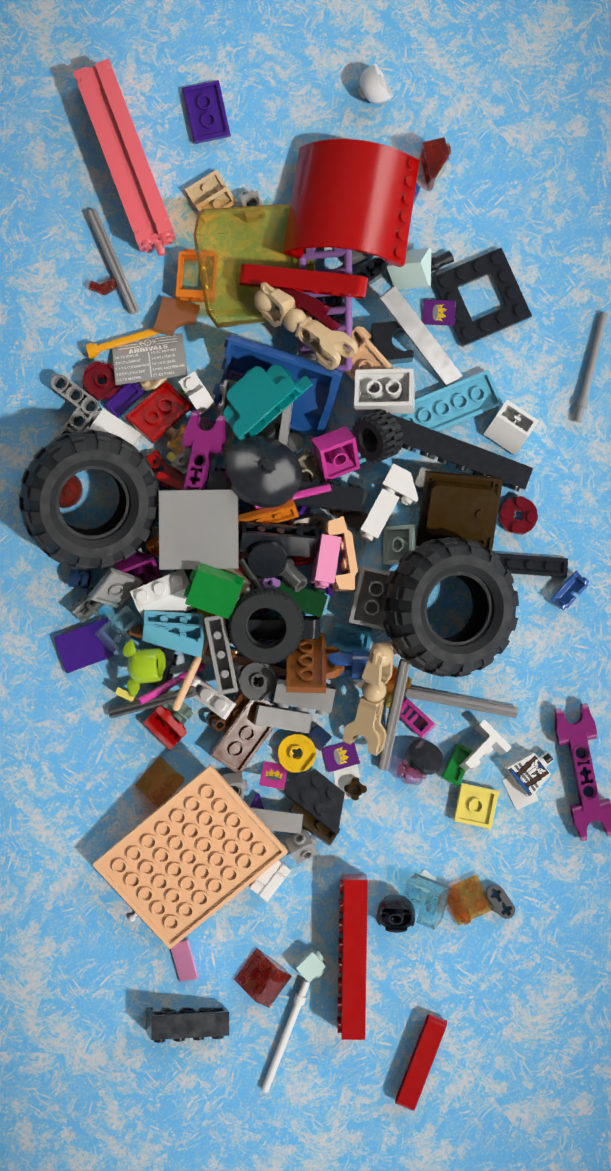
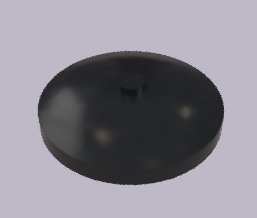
(263, 471)

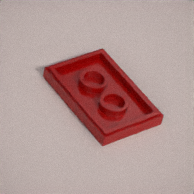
(158, 412)

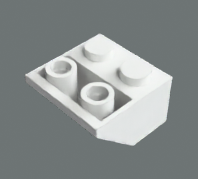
(511, 427)
(401, 484)

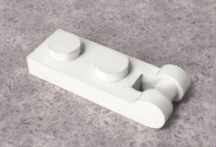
(210, 698)

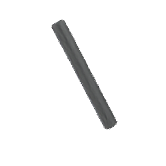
(161, 699)

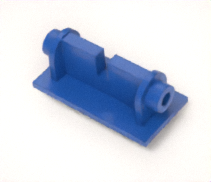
(564, 596)

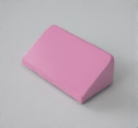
(184, 961)

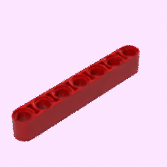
(304, 280)

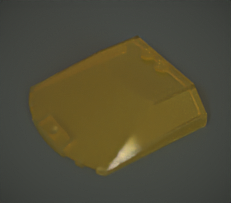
(236, 237)

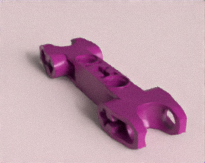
(202, 444)
(577, 735)

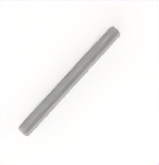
(113, 261)
(462, 702)
(394, 713)

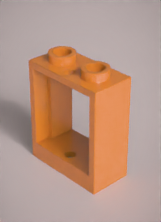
(184, 294)

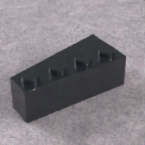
(187, 1023)

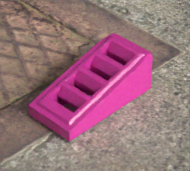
(427, 729)

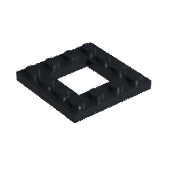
(498, 266)

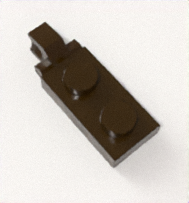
(314, 826)

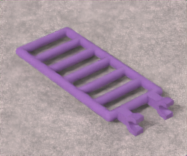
(310, 254)

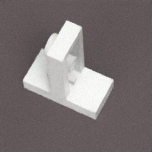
(491, 740)

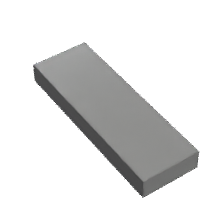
(283, 719)

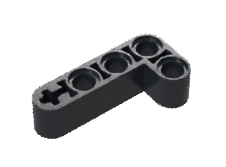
(364, 271)

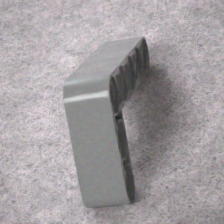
(81, 404)

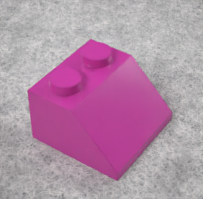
(336, 453)

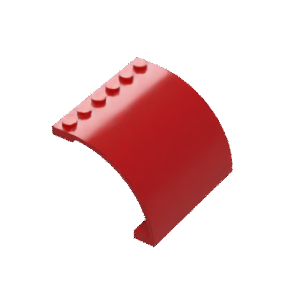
(352, 199)

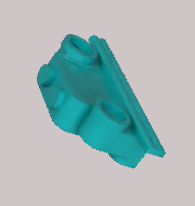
(260, 399)

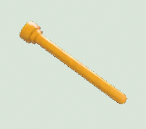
(94, 349)

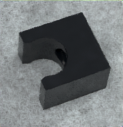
(382, 340)

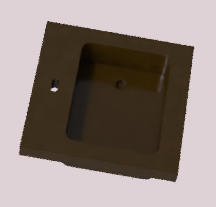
(459, 507)

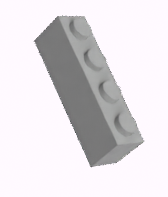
(221, 654)

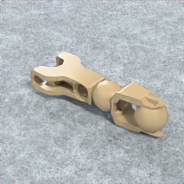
(310, 332)
(370, 708)

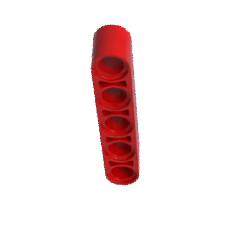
(421, 1062)

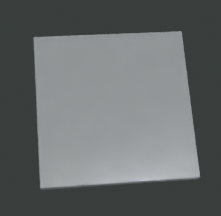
(198, 529)

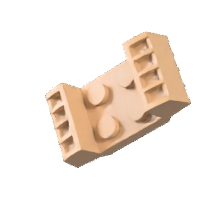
(367, 354)
(348, 564)

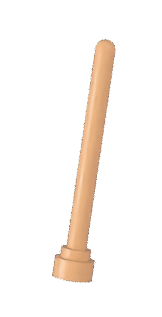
(190, 675)

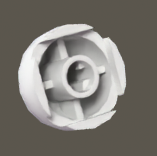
(374, 86)

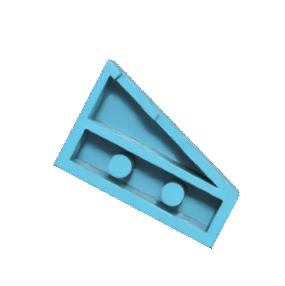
(174, 631)

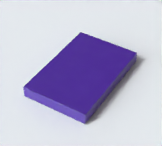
(206, 112)
(82, 647)

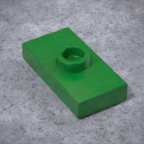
(453, 772)

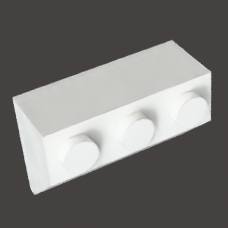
(384, 390)
(163, 594)

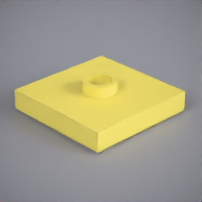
(475, 805)

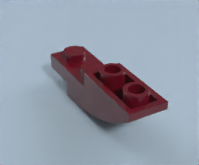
(313, 308)

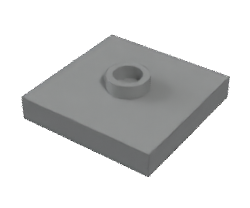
(115, 588)

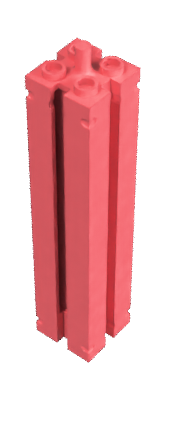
(125, 157)

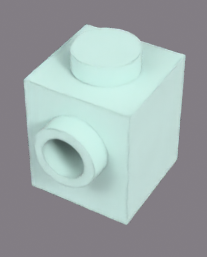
(312, 965)

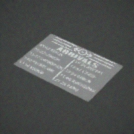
(150, 359)

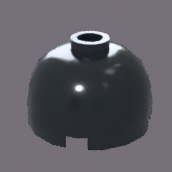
(395, 913)

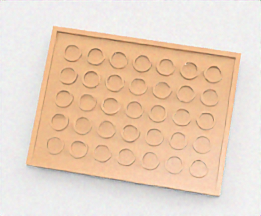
(190, 857)

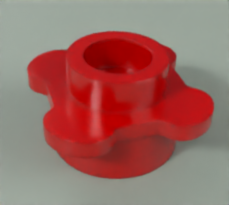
(159, 461)

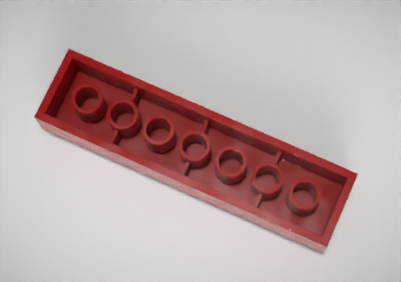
(354, 956)

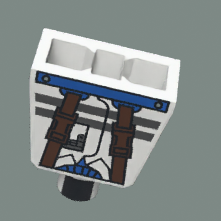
(530, 772)

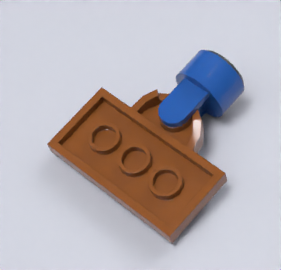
(314, 663)

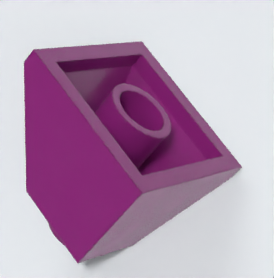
(141, 566)

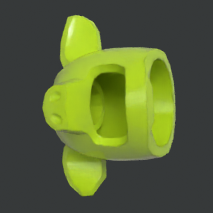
(143, 666)

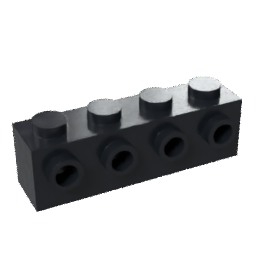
(294, 539)

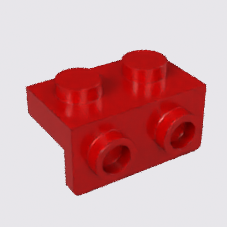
(171, 478)
(165, 727)

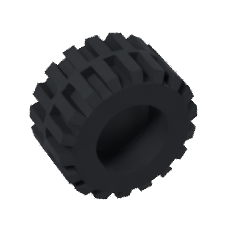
(377, 436)

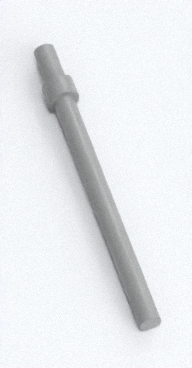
(582, 402)

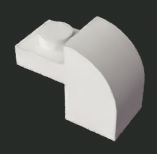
(197, 393)

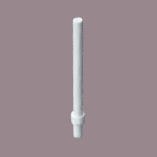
(299, 1001)

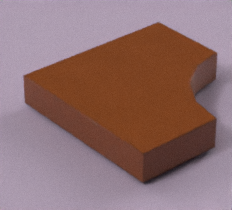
(175, 314)

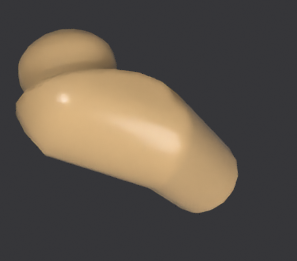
(152, 384)

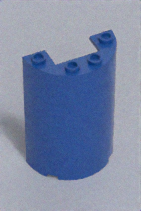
(309, 410)

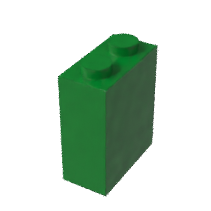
(213, 590)

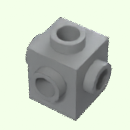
(302, 846)

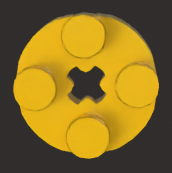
(286, 755)

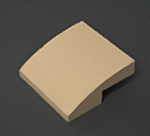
(210, 193)

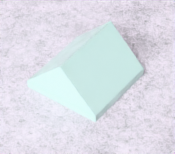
(415, 272)
(397, 542)

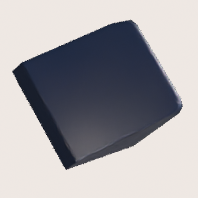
(319, 737)

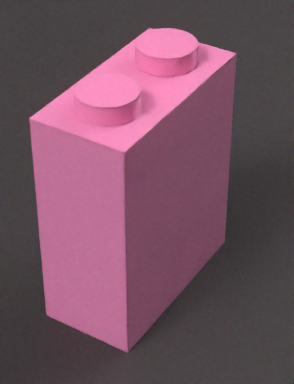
(326, 561)

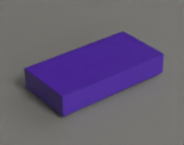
(124, 399)

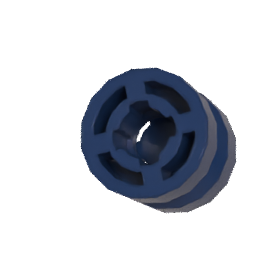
(79, 578)

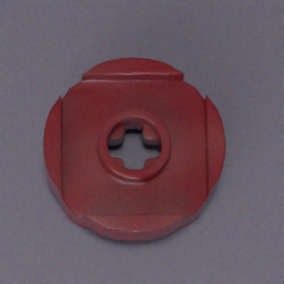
(90, 381)
(507, 515)

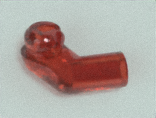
(104, 288)

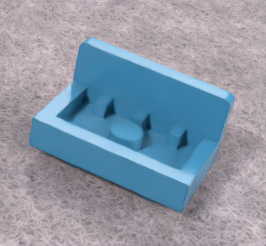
(351, 638)

